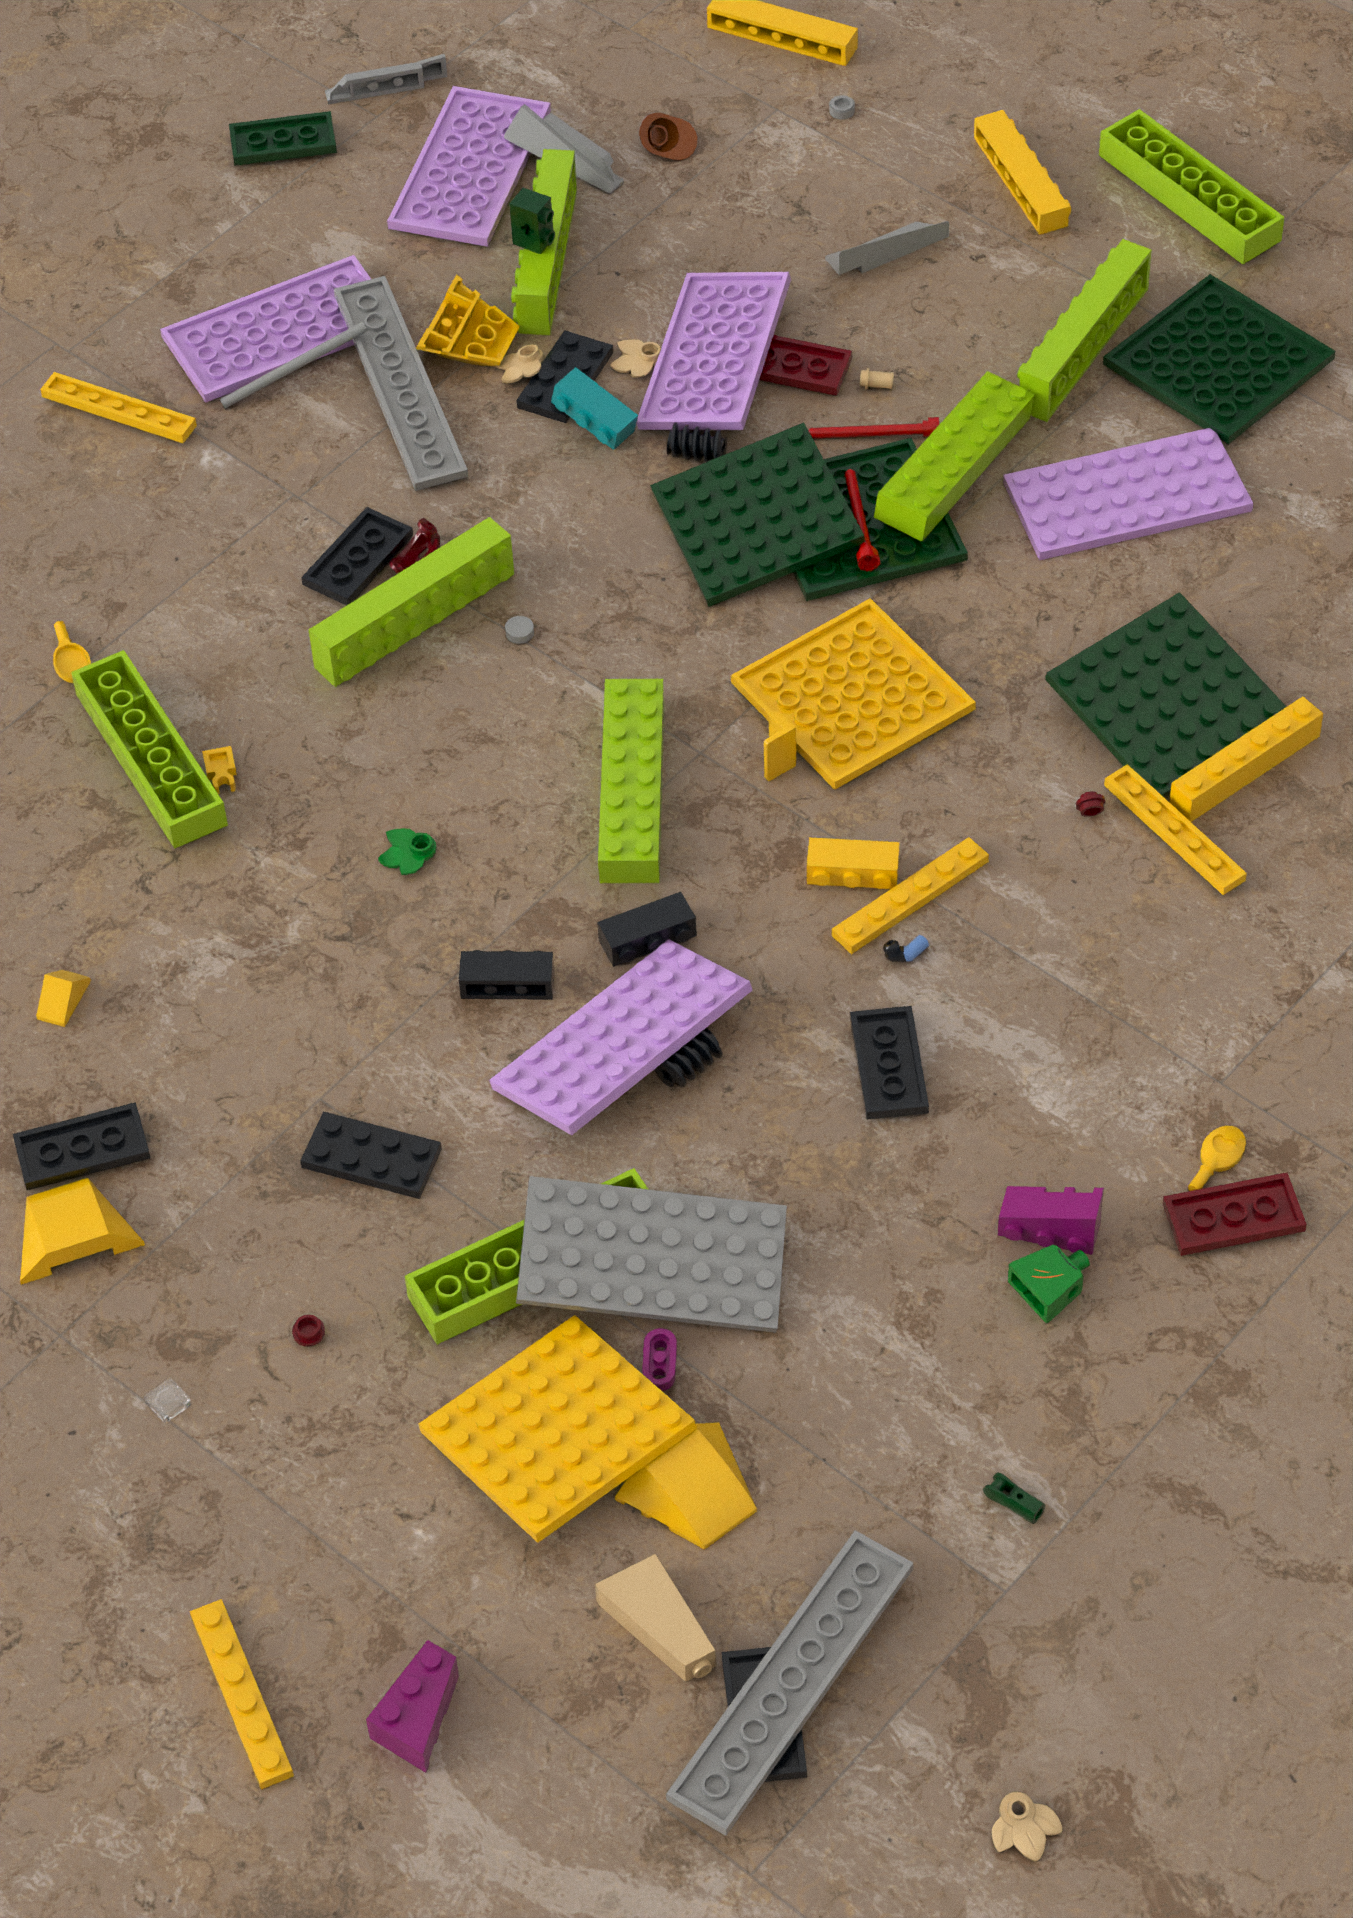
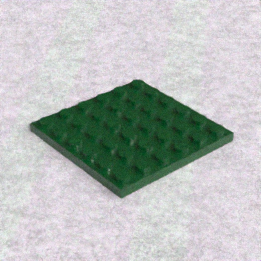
(1219, 358)
(757, 514)
(898, 551)
(1164, 692)

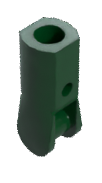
(1018, 1499)

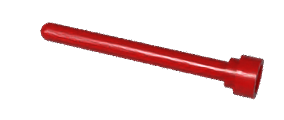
(924, 428)
(867, 555)

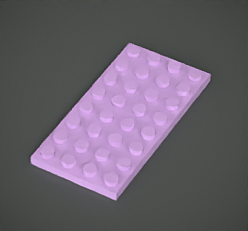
(465, 169)
(262, 330)
(714, 351)
(1127, 493)
(620, 1036)

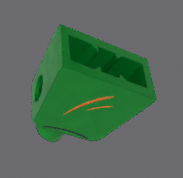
(1048, 1279)

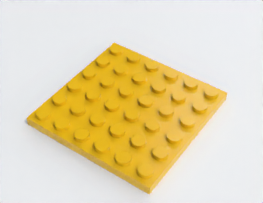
(854, 692)
(557, 1427)

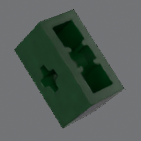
(532, 220)

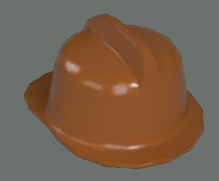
(668, 136)

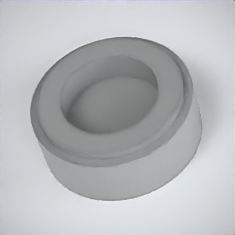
(841, 107)
(519, 629)

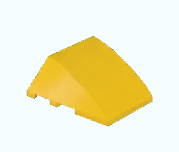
(468, 329)
(71, 1225)
(692, 1488)

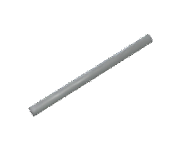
(293, 365)

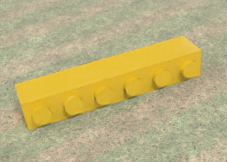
(784, 29)
(1021, 172)
(1246, 759)

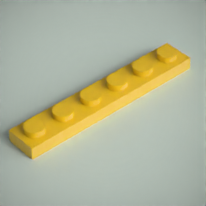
(118, 407)
(1175, 829)
(910, 895)
(241, 1694)

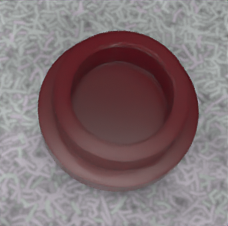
(1090, 804)
(308, 1330)

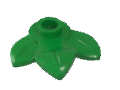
(408, 850)

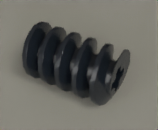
(695, 444)
(689, 1058)

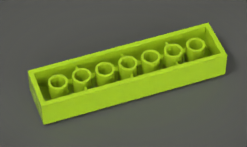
(1191, 186)
(541, 273)
(1085, 327)
(954, 456)
(411, 602)
(149, 749)
(631, 781)
(477, 1279)

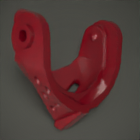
(424, 538)

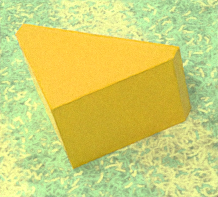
(60, 996)

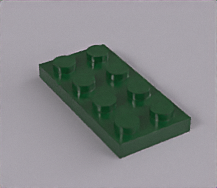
(282, 138)

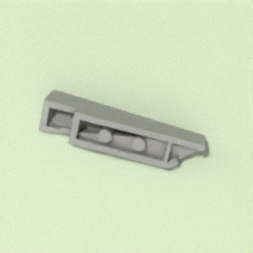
(387, 80)
(536, 134)
(888, 247)

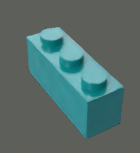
(594, 408)

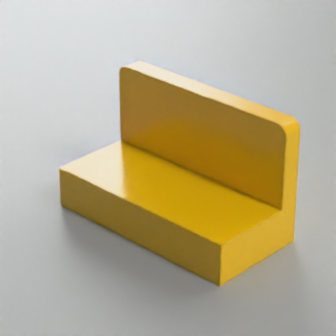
(779, 747)

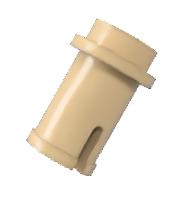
(876, 379)

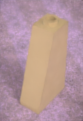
(657, 1615)

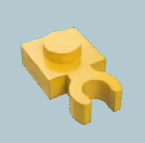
(220, 767)

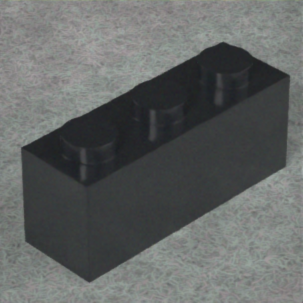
(646, 928)
(506, 975)

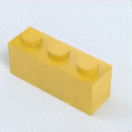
(852, 863)

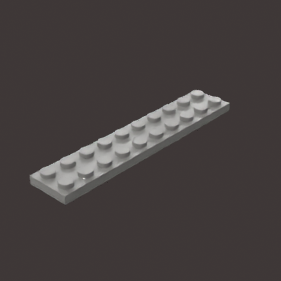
(401, 384)
(789, 1683)

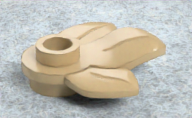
(636, 357)
(520, 364)
(1025, 1830)

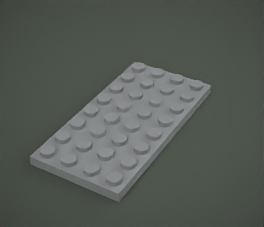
(652, 1254)

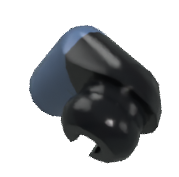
(905, 953)

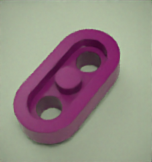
(660, 1362)

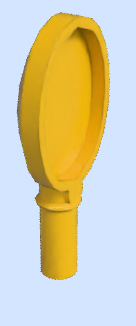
(68, 655)
(1219, 1153)

